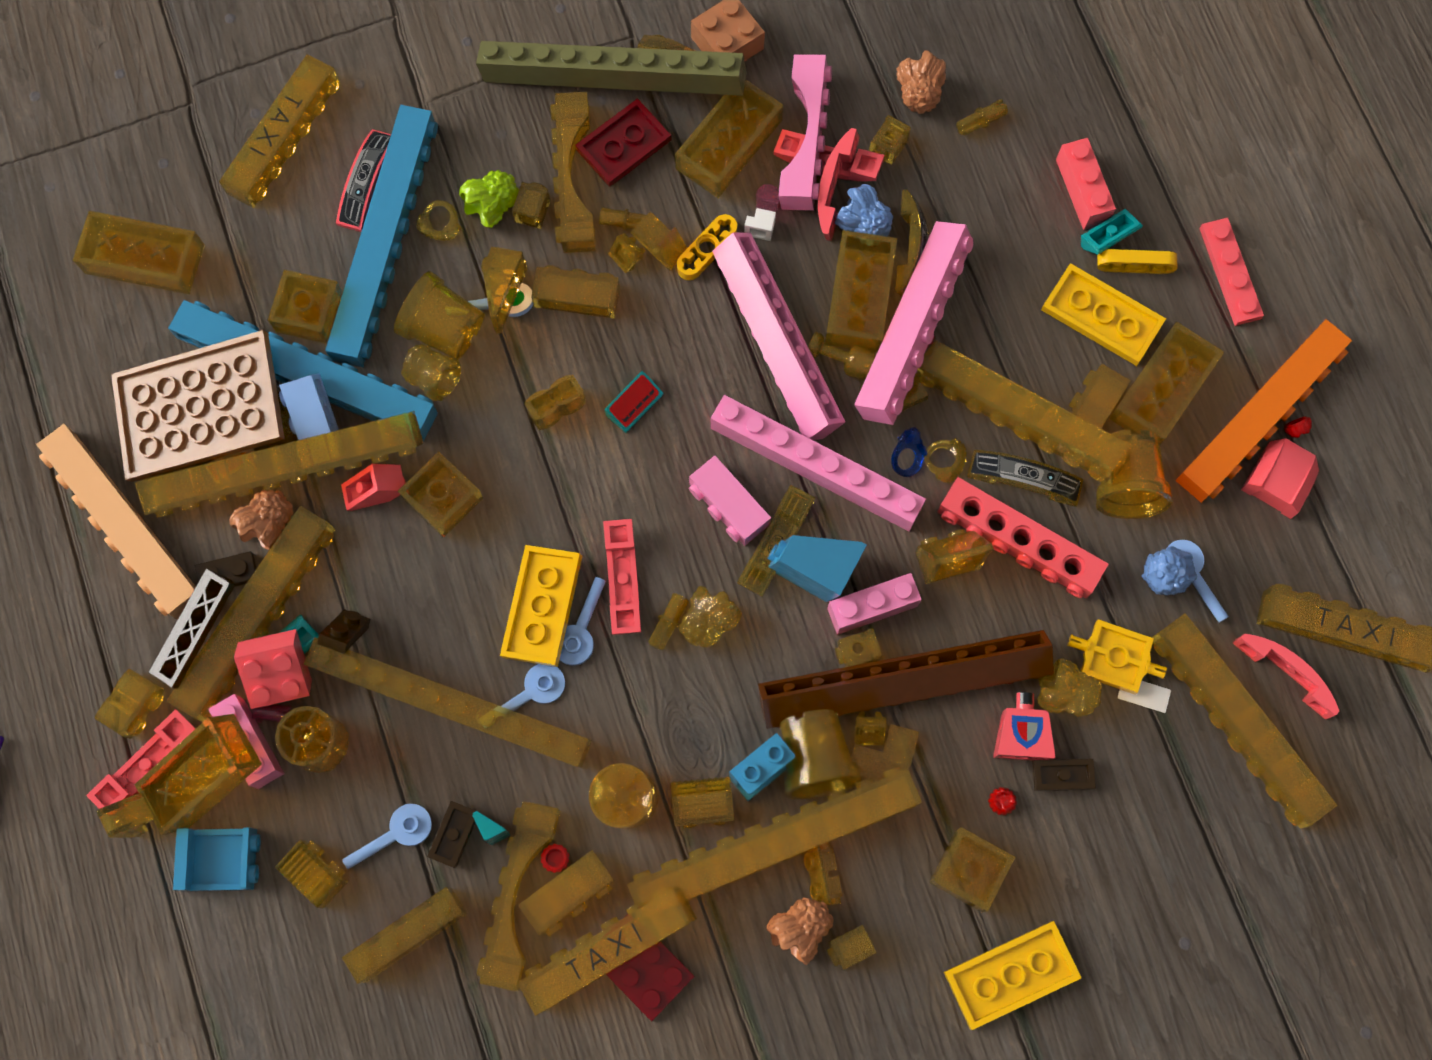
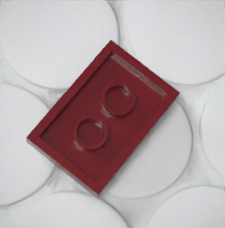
(623, 142)
(651, 979)

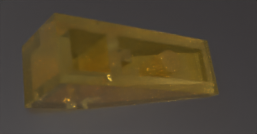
(503, 276)

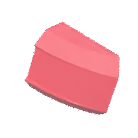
(1283, 476)

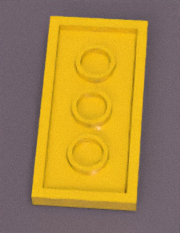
(1103, 314)
(541, 605)
(1012, 975)

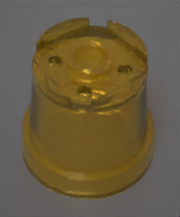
(438, 317)
(1141, 485)
(821, 756)

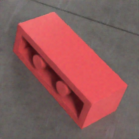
(1085, 183)

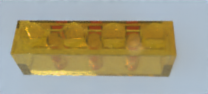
(404, 935)

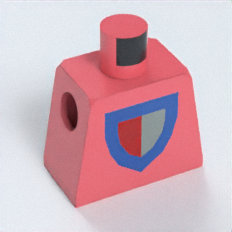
(1024, 732)

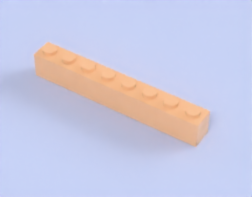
(118, 519)

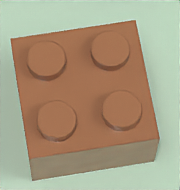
(728, 29)

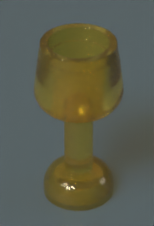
(856, 361)

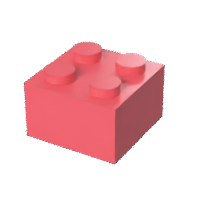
(273, 669)

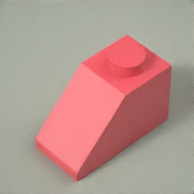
(373, 486)

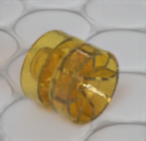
(623, 796)

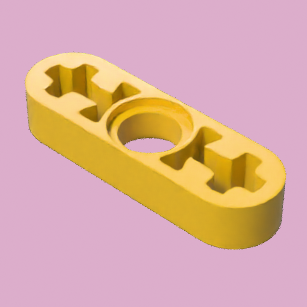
(707, 235)
(1137, 261)

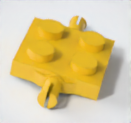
(1117, 656)

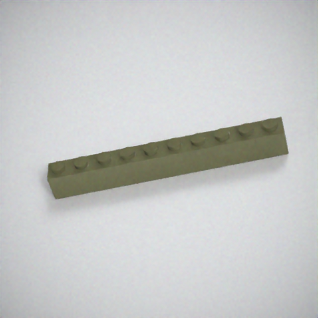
(612, 67)

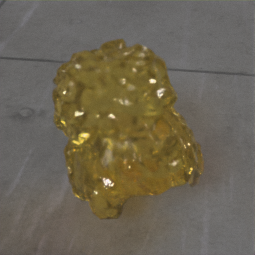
(431, 371)
(709, 618)
(1069, 690)

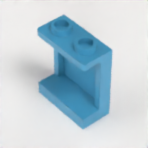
(761, 767)
(216, 859)

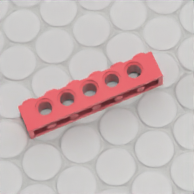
(1038, 537)

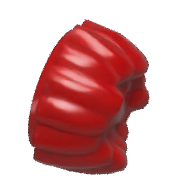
(1298, 426)
(1002, 801)
(555, 858)

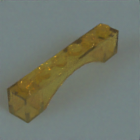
(572, 124)
(504, 957)

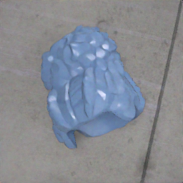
(865, 213)
(1169, 571)

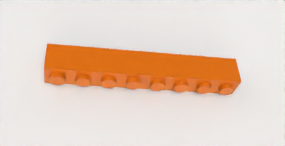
(1263, 411)

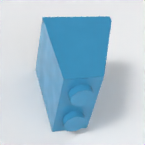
(816, 563)

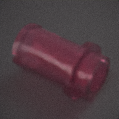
(271, 712)

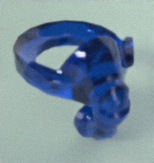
(909, 439)

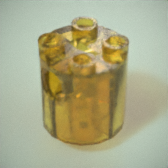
(311, 739)

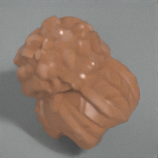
(921, 82)
(262, 517)
(801, 928)

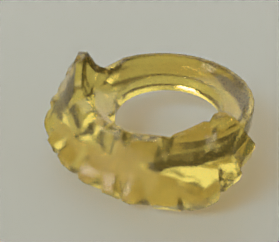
(425, 226)
(957, 449)

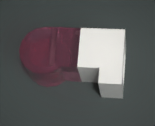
(767, 208)

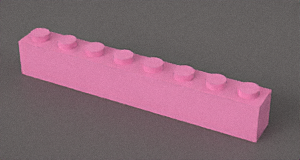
(914, 323)
(778, 336)
(817, 463)

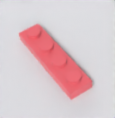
(1231, 271)

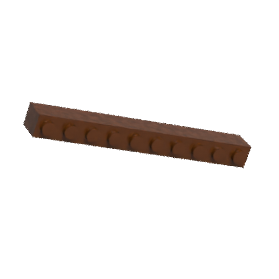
(909, 678)

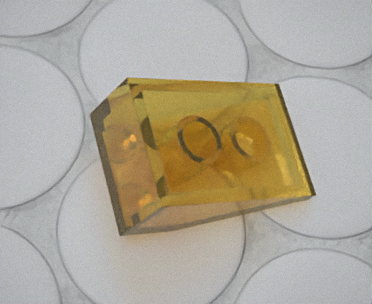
(952, 555)

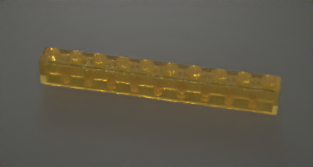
(278, 463)
(450, 703)
(782, 839)

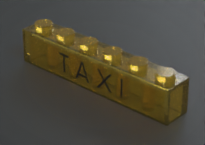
(280, 131)
(1347, 627)
(606, 950)

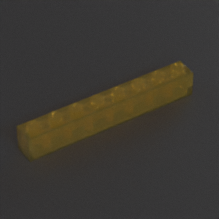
(1024, 413)
(252, 612)
(1243, 722)

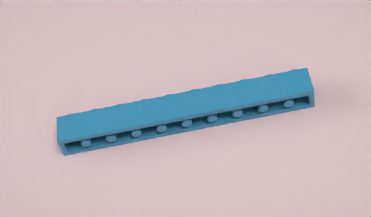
(382, 236)
(342, 384)

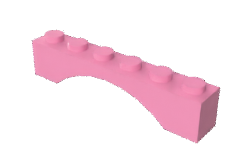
(799, 179)

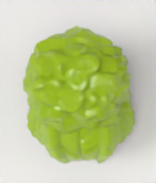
(489, 196)

